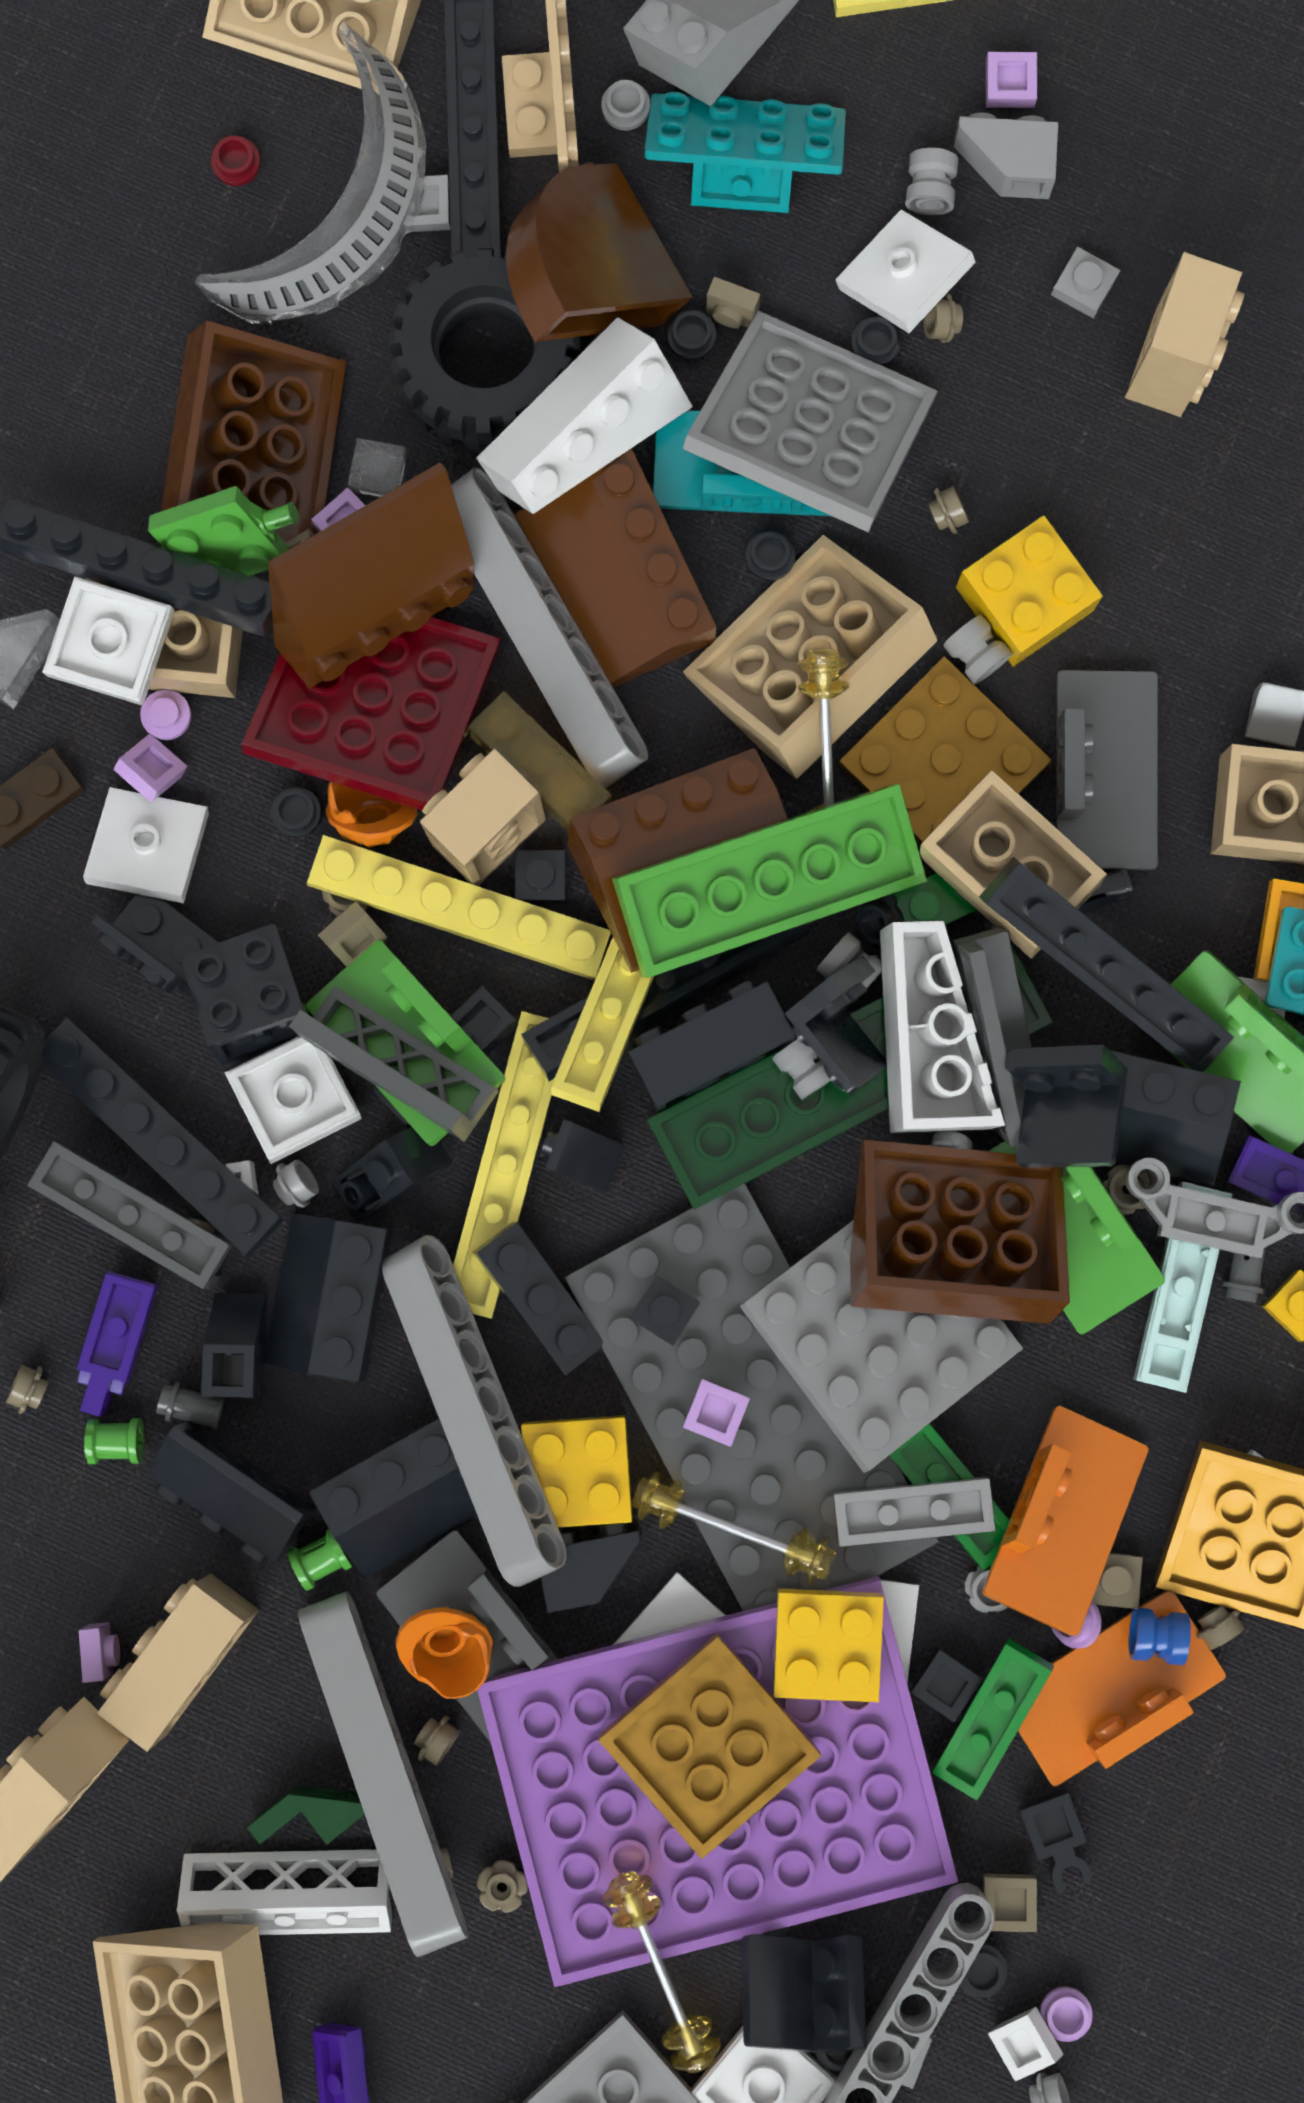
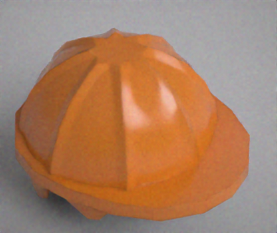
(366, 817)
(446, 1650)

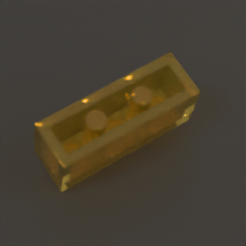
(561, 781)

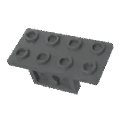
(1108, 766)
(457, 1578)

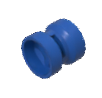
(1164, 1636)

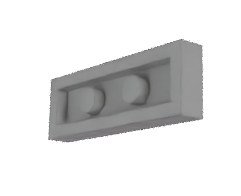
(914, 1511)

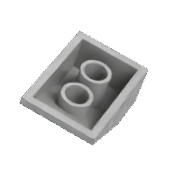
(702, 41)

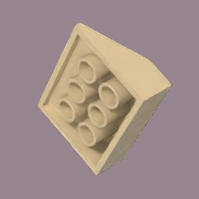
(306, 31)
(819, 604)
(188, 2015)

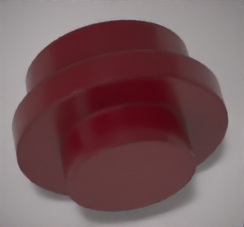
(235, 160)

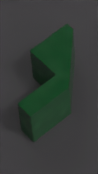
(325, 1809)

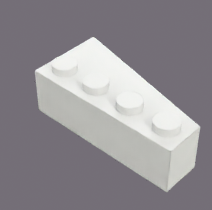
(586, 418)
(930, 1037)

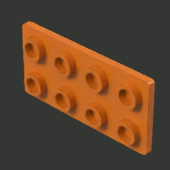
(1065, 1521)
(1107, 1705)

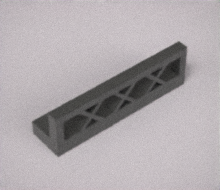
(998, 1015)
(380, 1071)
(130, 1215)

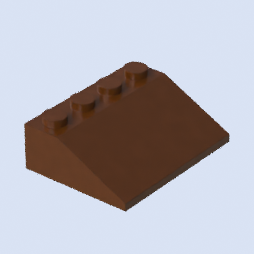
(255, 421)
(620, 571)
(370, 577)
(668, 822)
(958, 1234)

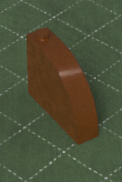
(588, 257)

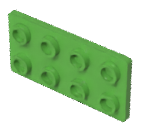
(393, 992)
(1262, 1054)
(1103, 1252)

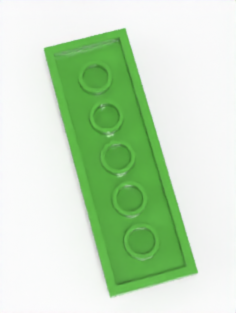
(769, 880)

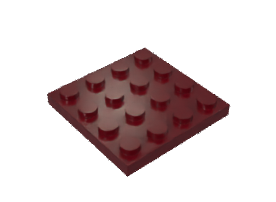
(386, 721)

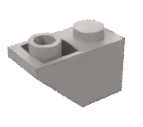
(1010, 154)

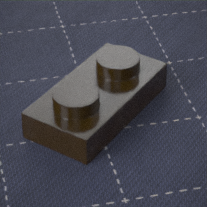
(35, 796)

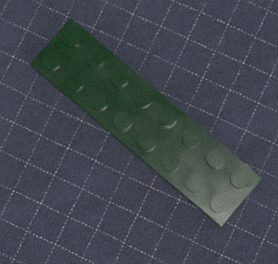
(761, 1122)

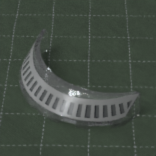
(365, 224)

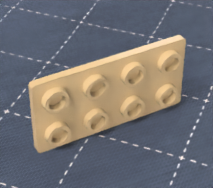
(541, 96)

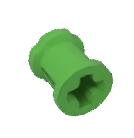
(114, 1441)
(317, 1560)

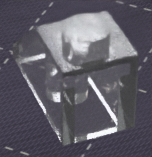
(23, 648)

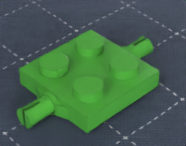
(225, 530)

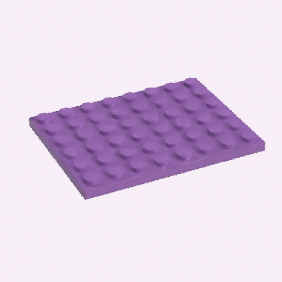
(832, 1841)

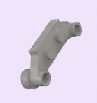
(1212, 1218)

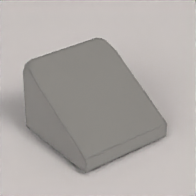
(1275, 715)

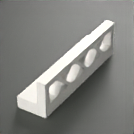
(291, 1909)

